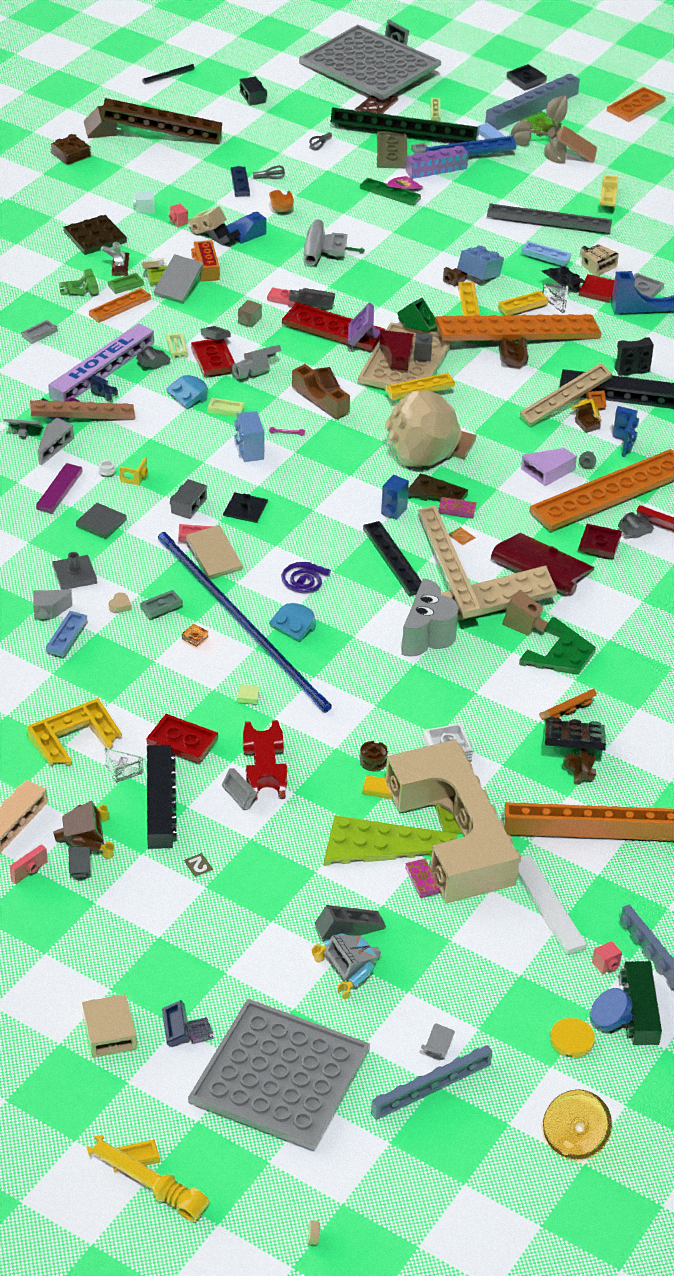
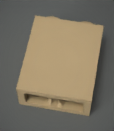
(109, 1025)

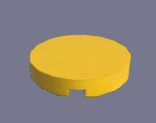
(572, 1037)

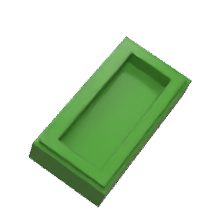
(125, 283)

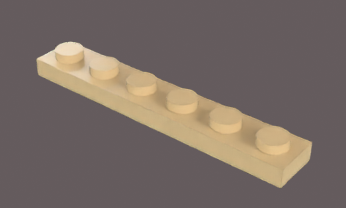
(565, 394)

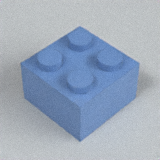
(480, 262)
(249, 436)

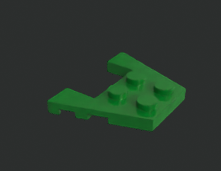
(567, 655)

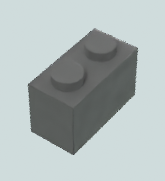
(188, 499)

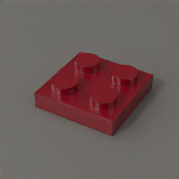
(600, 541)

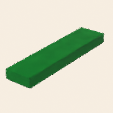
(398, 194)

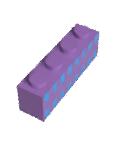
(436, 162)

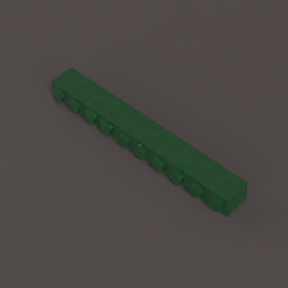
(404, 124)

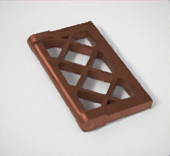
(386, 104)

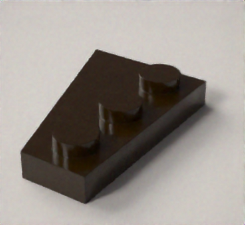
(430, 487)

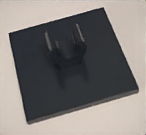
(245, 507)

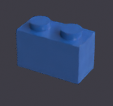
(394, 497)

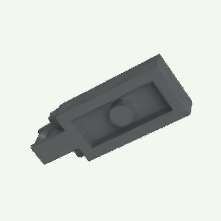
(313, 297)

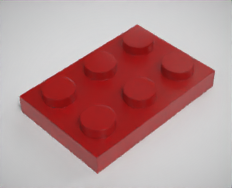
(213, 356)
(184, 737)

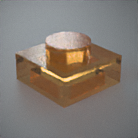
(194, 635)

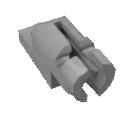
(255, 362)

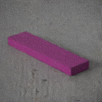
(59, 488)

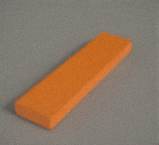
(119, 305)

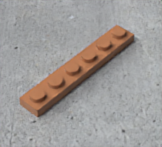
(82, 410)

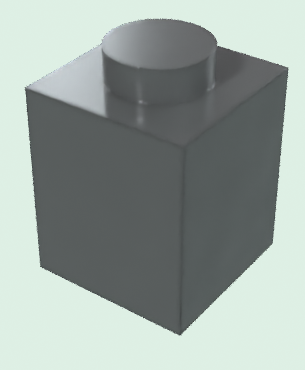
(423, 346)
(79, 861)

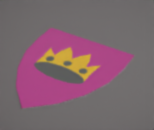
(404, 182)

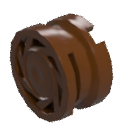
(373, 755)

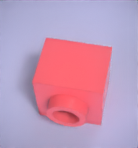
(178, 215)
(607, 957)

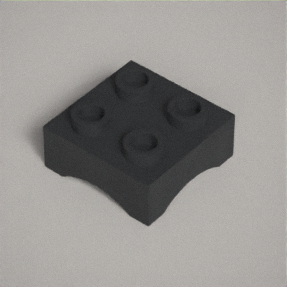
(634, 356)

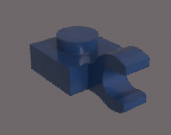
(100, 387)

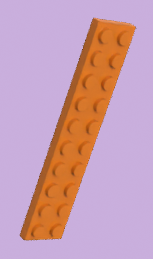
(517, 326)
(605, 491)

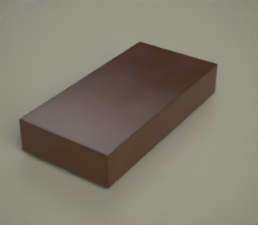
(327, 378)

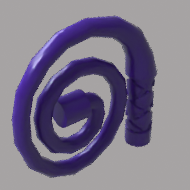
(308, 568)

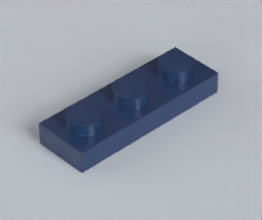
(240, 181)

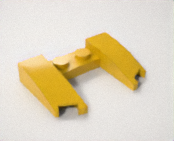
(92, 713)

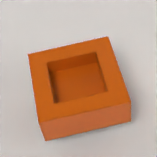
(598, 397)

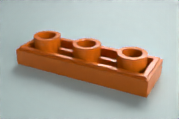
(569, 705)

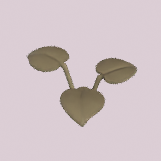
(555, 150)

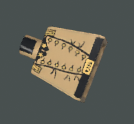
(599, 259)

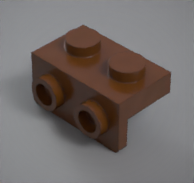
(514, 353)

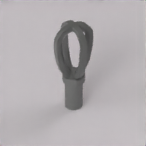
(322, 139)
(266, 173)

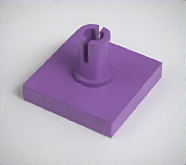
(362, 324)

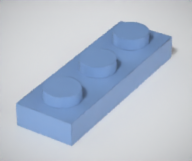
(66, 633)

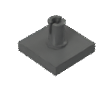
(74, 571)

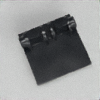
(565, 277)

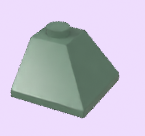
(396, 32)

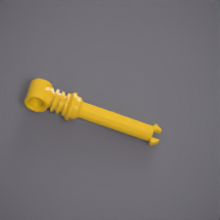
(188, 1202)

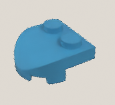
(188, 390)
(294, 621)

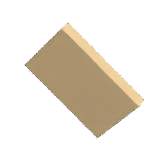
(214, 552)

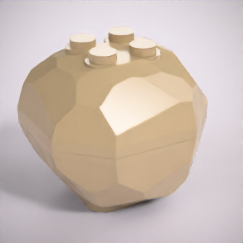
(423, 429)

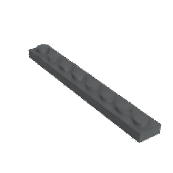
(549, 218)

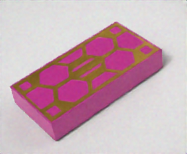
(457, 507)
(422, 878)

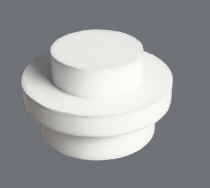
(107, 468)

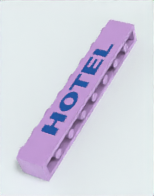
(101, 363)

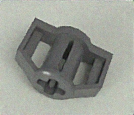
(152, 357)
(635, 525)

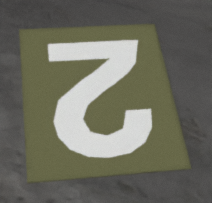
(198, 864)

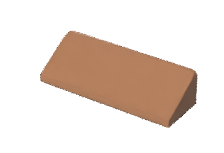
(577, 143)

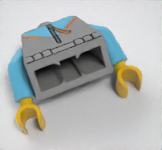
(351, 957)

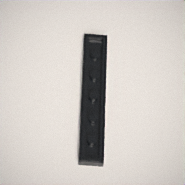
(393, 557)

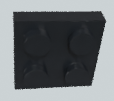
(526, 76)

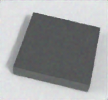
(101, 520)

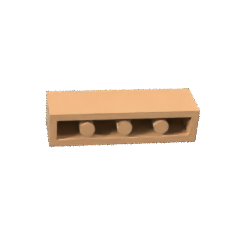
(20, 810)

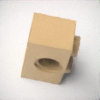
(207, 220)

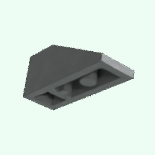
(348, 921)

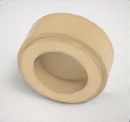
(313, 1232)

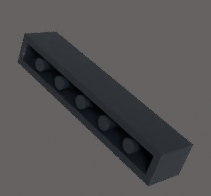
(159, 797)

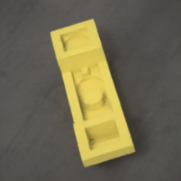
(609, 190)

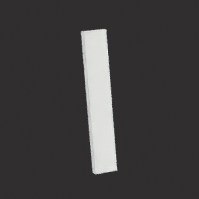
(550, 906)

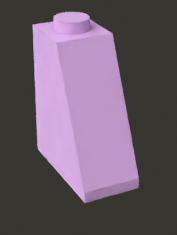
(548, 465)

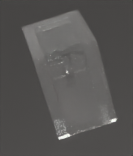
(557, 296)
(122, 764)

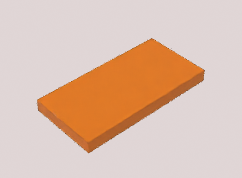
(636, 104)

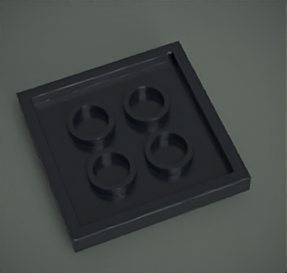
(575, 734)

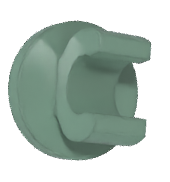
(587, 460)

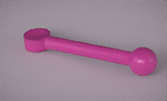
(301, 432)

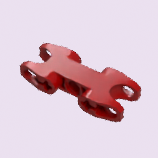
(263, 747)

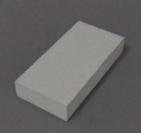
(39, 331)
(239, 788)

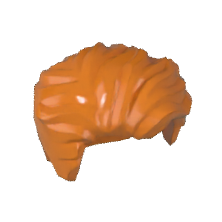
(281, 202)

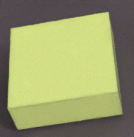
(248, 694)

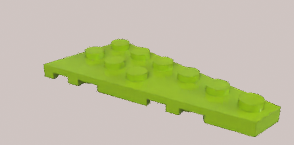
(378, 841)

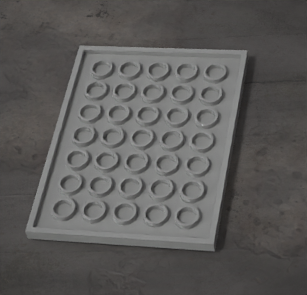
(370, 61)

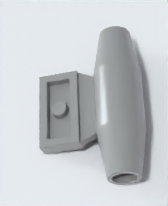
(317, 241)

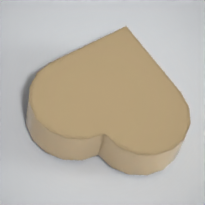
(119, 603)

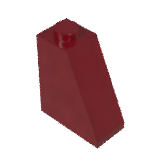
(397, 348)

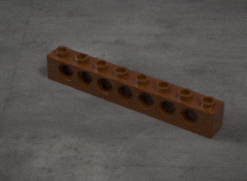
(161, 121)

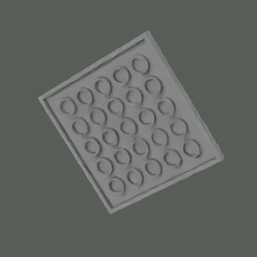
(279, 1074)

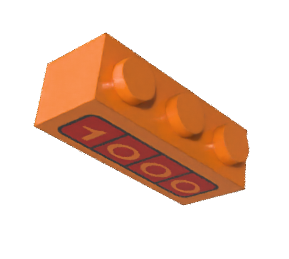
(205, 252)

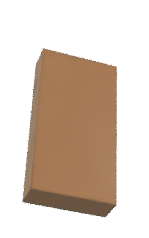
(464, 446)

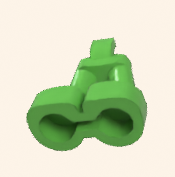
(90, 283)

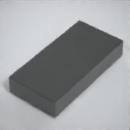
(215, 332)

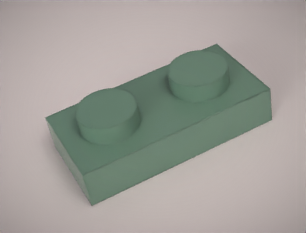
(161, 604)

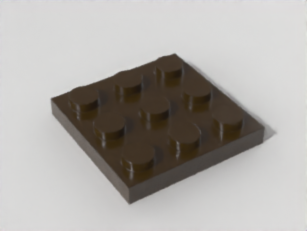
(94, 233)

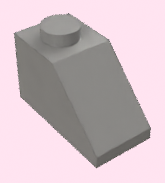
(51, 603)

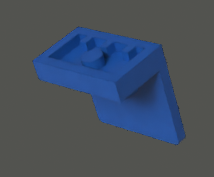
(624, 427)

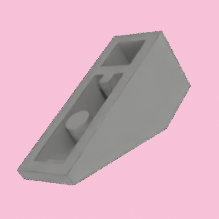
(55, 437)

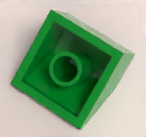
(417, 316)

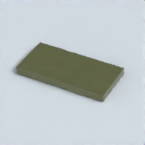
(391, 149)

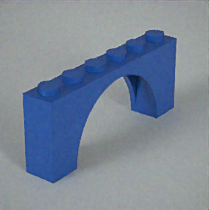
(630, 300)

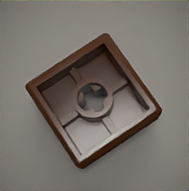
(70, 149)

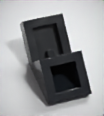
(222, 235)

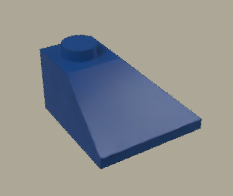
(249, 226)

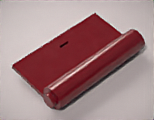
(527, 553)

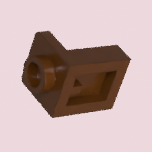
(453, 276)
(586, 420)

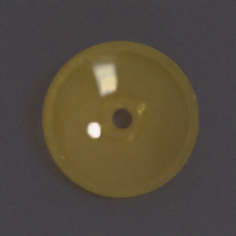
(570, 1111)

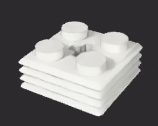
(449, 733)

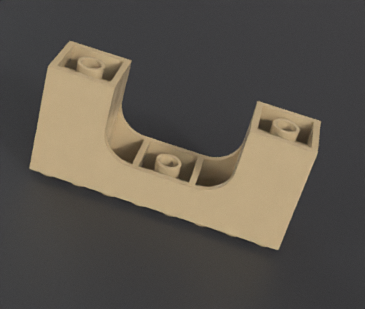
(443, 776)

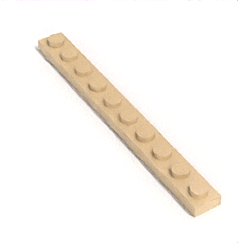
(449, 562)

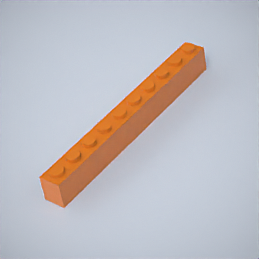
(589, 821)

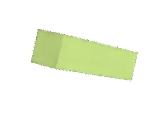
(435, 109)

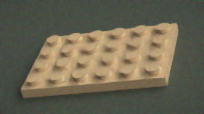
(379, 373)

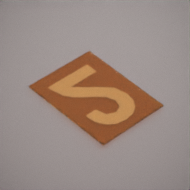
(461, 536)

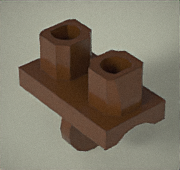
(581, 766)

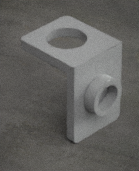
(439, 1041)

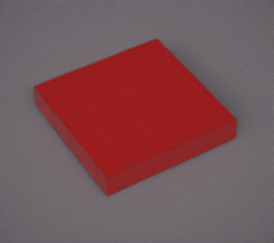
(597, 288)

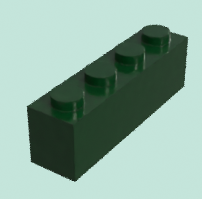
(640, 986)

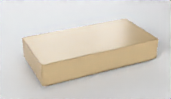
(153, 263)

